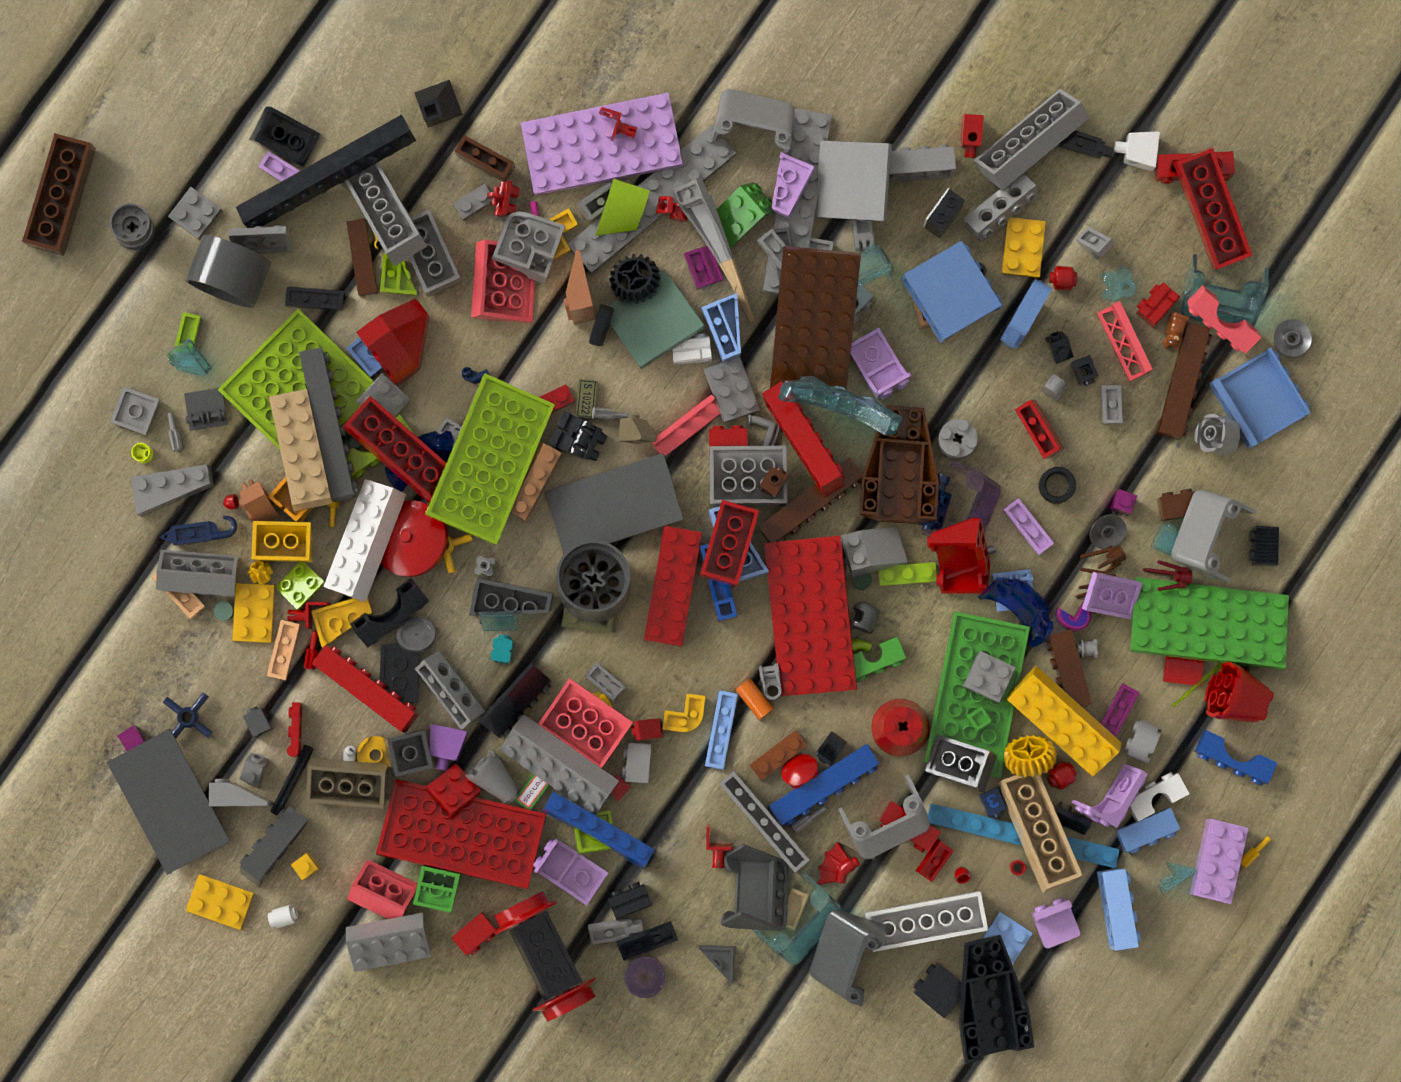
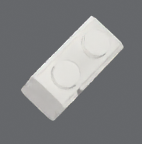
(693, 350)

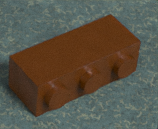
(484, 158)

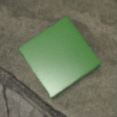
(979, 718)

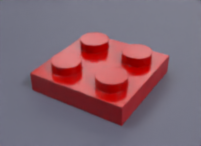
(453, 790)

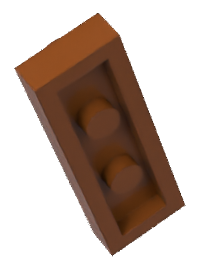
(778, 755)

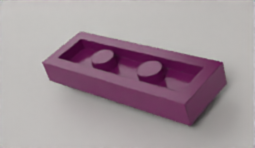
(1119, 709)

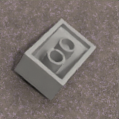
(873, 550)
(231, 794)

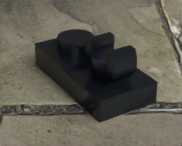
(1072, 820)

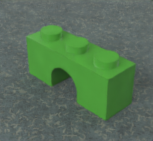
(891, 654)

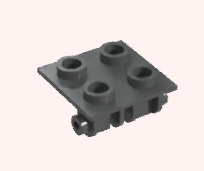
(205, 409)

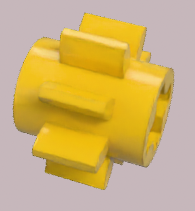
(260, 572)

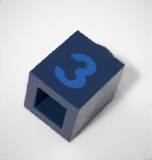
(992, 803)

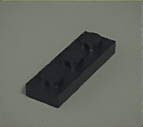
(314, 298)
(647, 940)

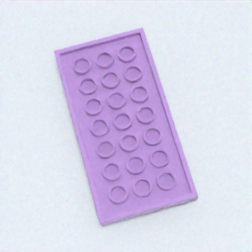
(577, 147)

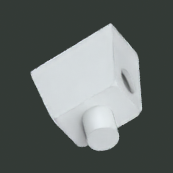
(1139, 149)

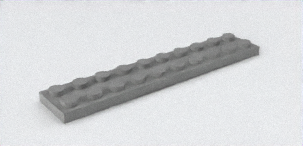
(807, 132)
(699, 160)

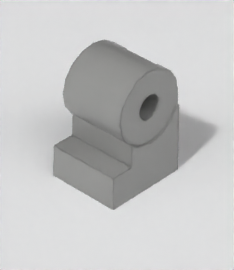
(1054, 387)

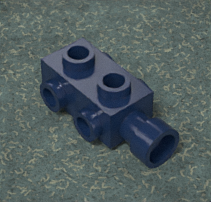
(943, 504)

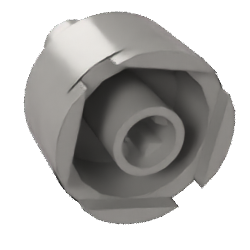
(961, 429)
(1218, 434)
(1143, 741)

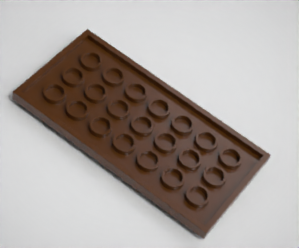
(815, 315)

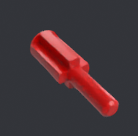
(311, 653)

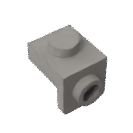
(253, 769)

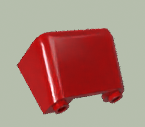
(961, 557)

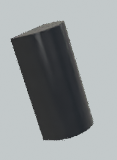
(601, 325)

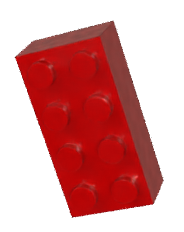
(729, 543)

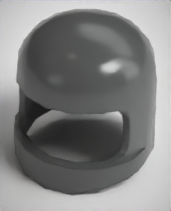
(868, 621)

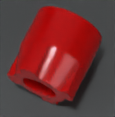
(1022, 867)

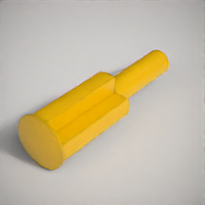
(333, 506)
(1253, 853)

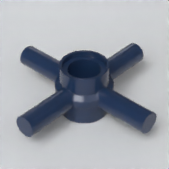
(193, 710)

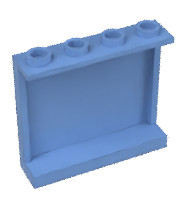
(951, 291)
(1260, 397)

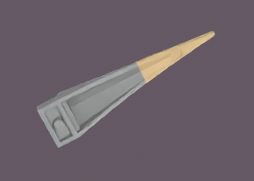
(703, 215)

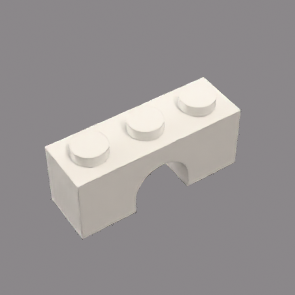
(1170, 786)

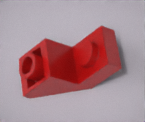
(647, 729)

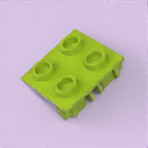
(300, 585)

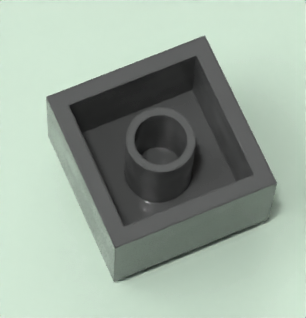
(408, 753)

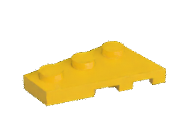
(336, 618)

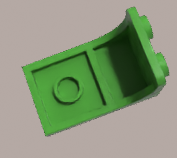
(743, 211)

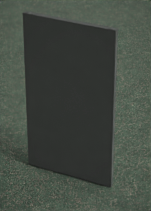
(615, 503)
(168, 801)

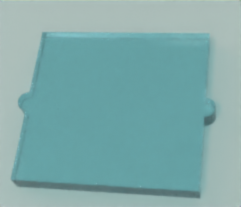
(498, 621)

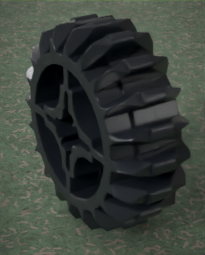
(630, 270)

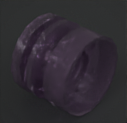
(654, 969)

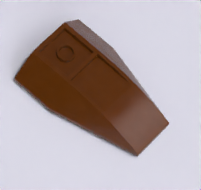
(901, 473)

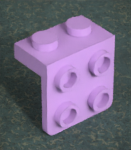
(1055, 922)

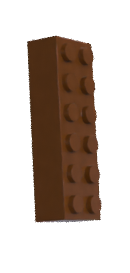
(59, 194)

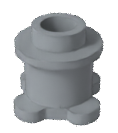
(1087, 648)

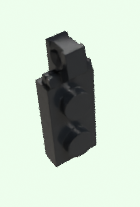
(1086, 145)

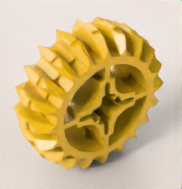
(1030, 756)

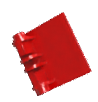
(1182, 670)

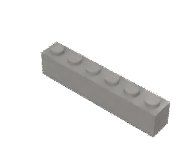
(764, 822)

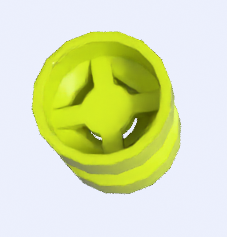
(142, 453)

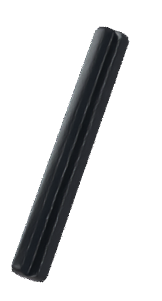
(292, 779)

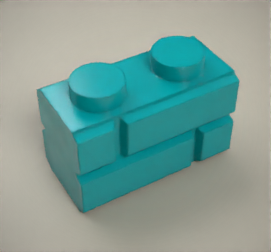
(503, 649)

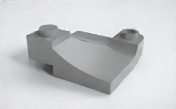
(529, 245)

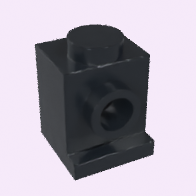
(1087, 364)

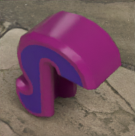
(1077, 623)

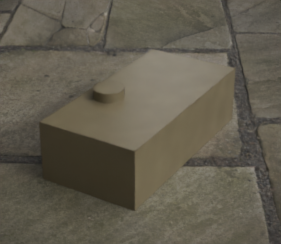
(347, 783)

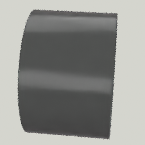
(228, 271)
(577, 557)

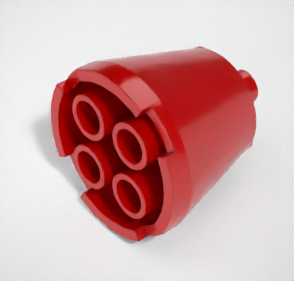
(1237, 695)
(886, 732)

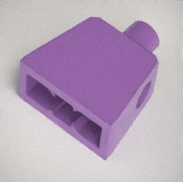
(446, 744)

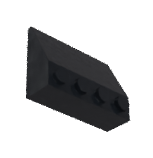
(515, 701)

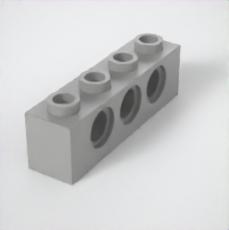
(983, 229)
(450, 690)

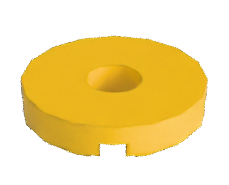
(370, 744)

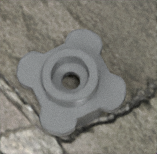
(480, 562)

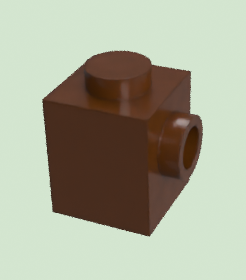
(773, 481)

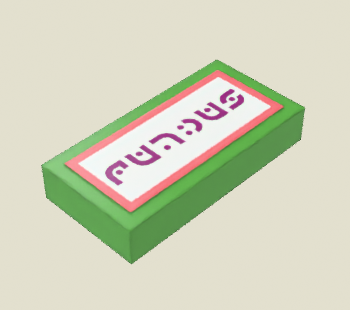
(531, 792)

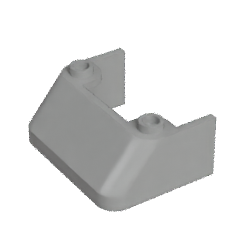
(1201, 529)
(874, 843)

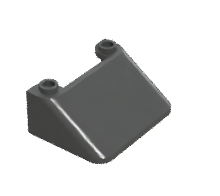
(759, 890)
(841, 951)

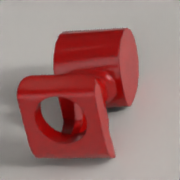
(670, 207)

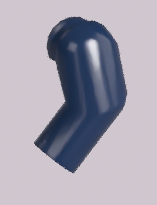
(472, 376)

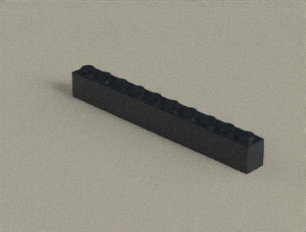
(326, 173)

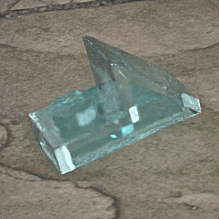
(1179, 873)

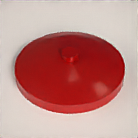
(415, 542)

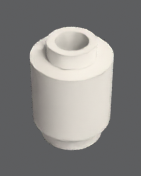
(282, 916)

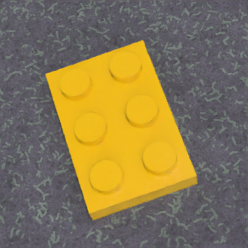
(1023, 247)
(253, 613)
(220, 901)

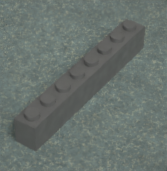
(327, 424)

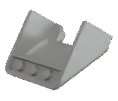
(757, 113)

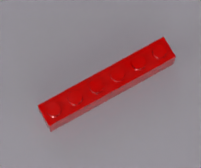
(366, 689)

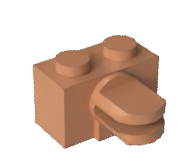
(257, 503)

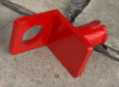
(620, 127)
(305, 615)
(718, 850)

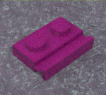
(703, 267)

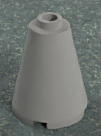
(493, 777)

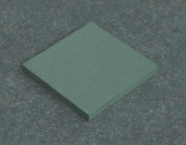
(657, 324)

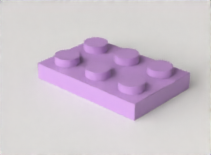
(1111, 595)

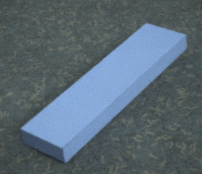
(721, 730)

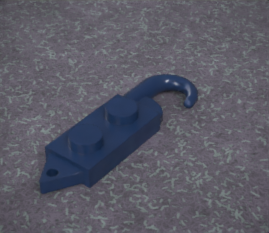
(198, 532)

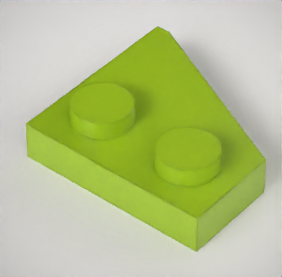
(396, 278)

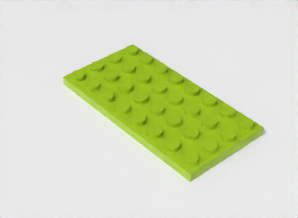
(489, 459)

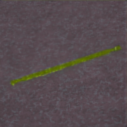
(1197, 684)

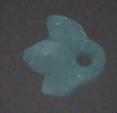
(1116, 282)

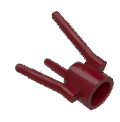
(1181, 575)

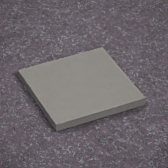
(853, 180)

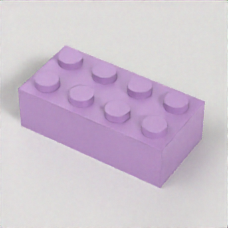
(1218, 861)

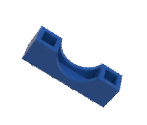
(721, 596)
(1212, 747)

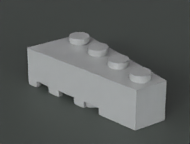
(167, 487)

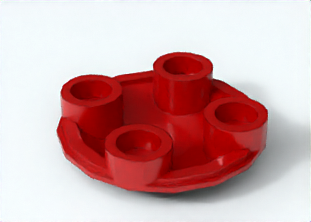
(799, 770)

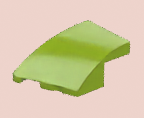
(622, 208)

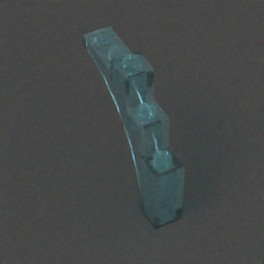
(838, 399)

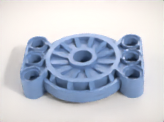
(1026, 314)

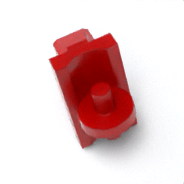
(501, 198)

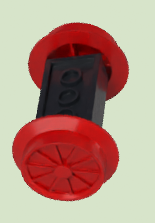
(545, 956)

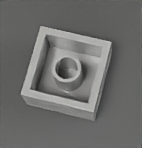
(988, 677)

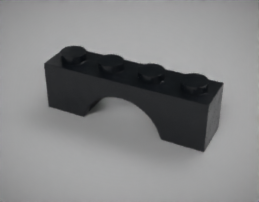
(373, 627)

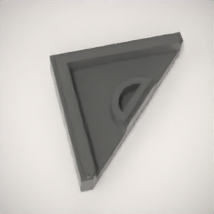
(722, 958)

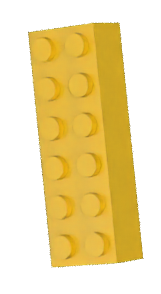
(1064, 721)

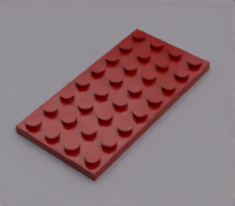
(810, 615)
(478, 841)

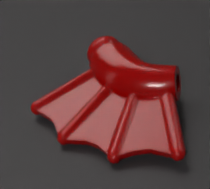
(836, 866)

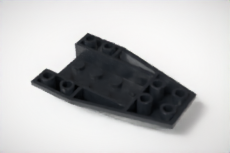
(991, 1002)

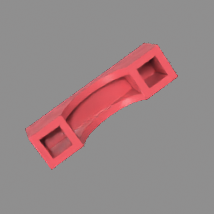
(1240, 334)

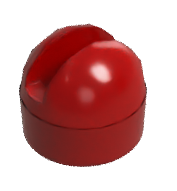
(231, 502)
(962, 875)

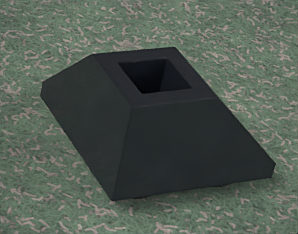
(438, 103)

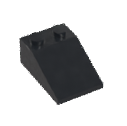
(284, 136)

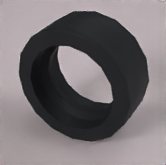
(1071, 485)

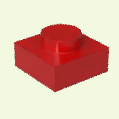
(620, 789)

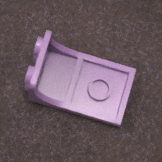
(879, 364)
(1118, 798)
(570, 870)

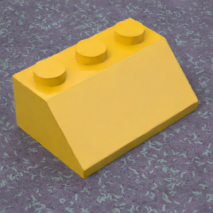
(282, 541)

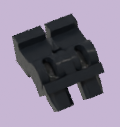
(577, 437)

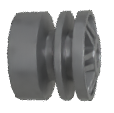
(123, 221)

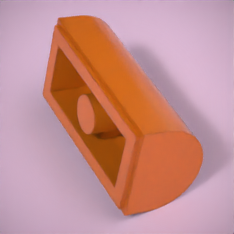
(754, 699)

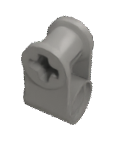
(770, 680)

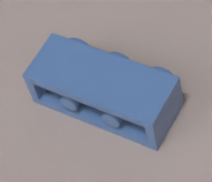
(1148, 831)

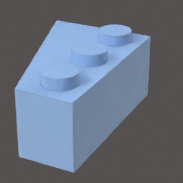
(723, 325)

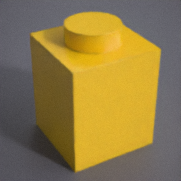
(305, 866)

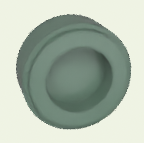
(223, 611)

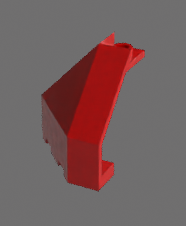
(398, 339)

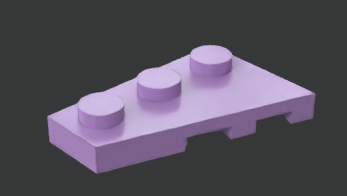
(791, 182)

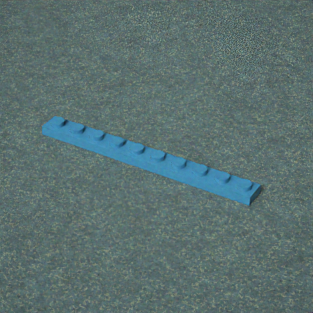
(1006, 832)

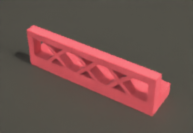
(1131, 338)
(686, 426)

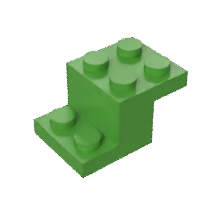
(437, 888)

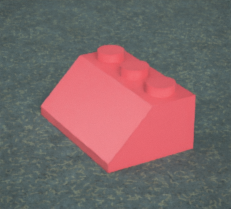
(382, 891)

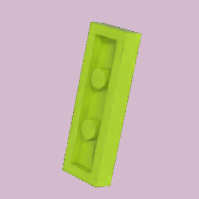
(908, 574)

